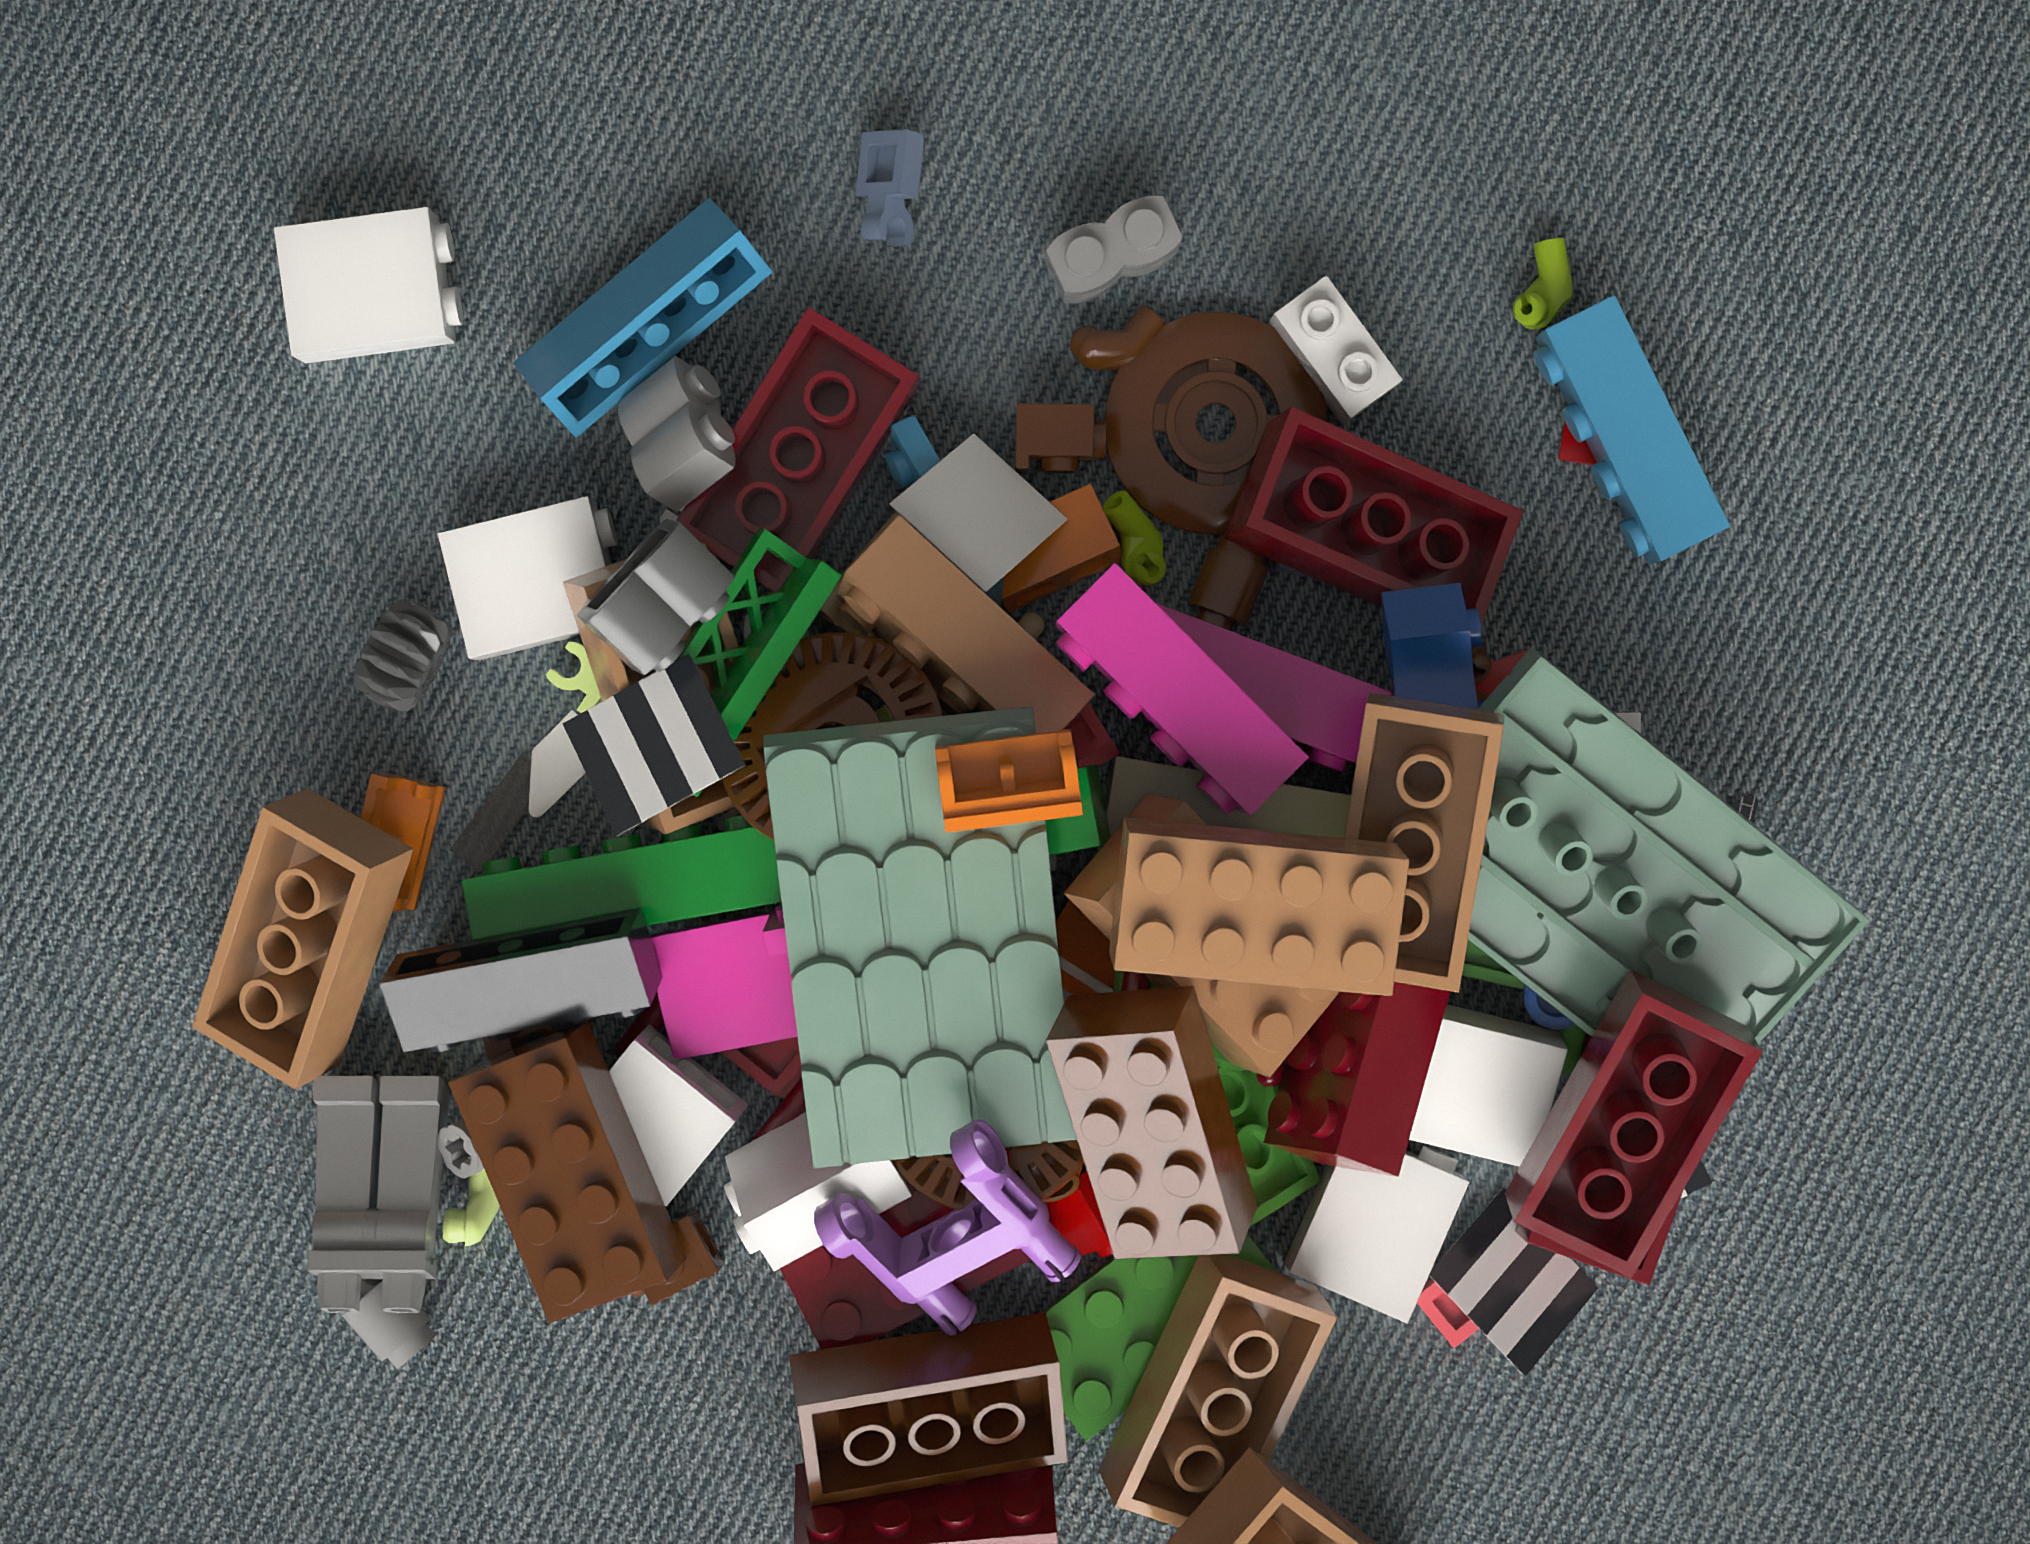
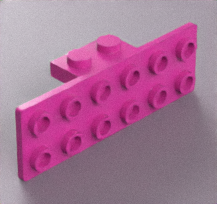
(725, 984)

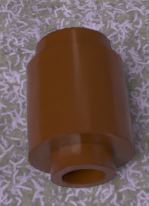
(1228, 585)

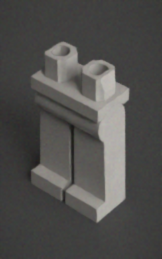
(376, 1188)

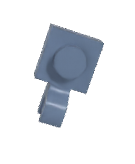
(886, 176)

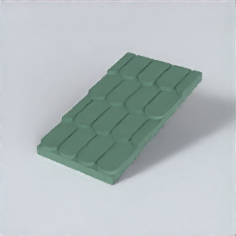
(1629, 862)
(912, 948)

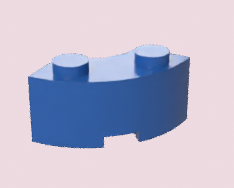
(1431, 644)

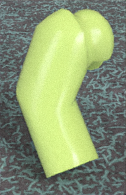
(473, 1222)

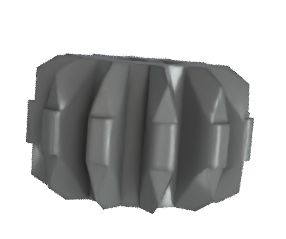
(403, 655)

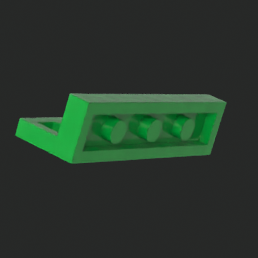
(771, 635)

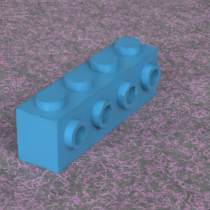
(642, 317)
(1630, 432)

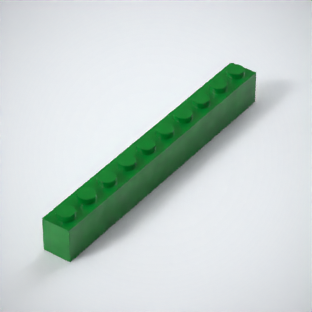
(682, 875)

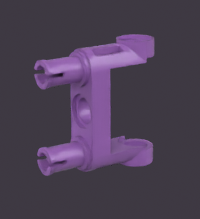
(926, 1261)

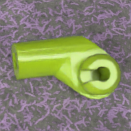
(1550, 290)
(1139, 539)

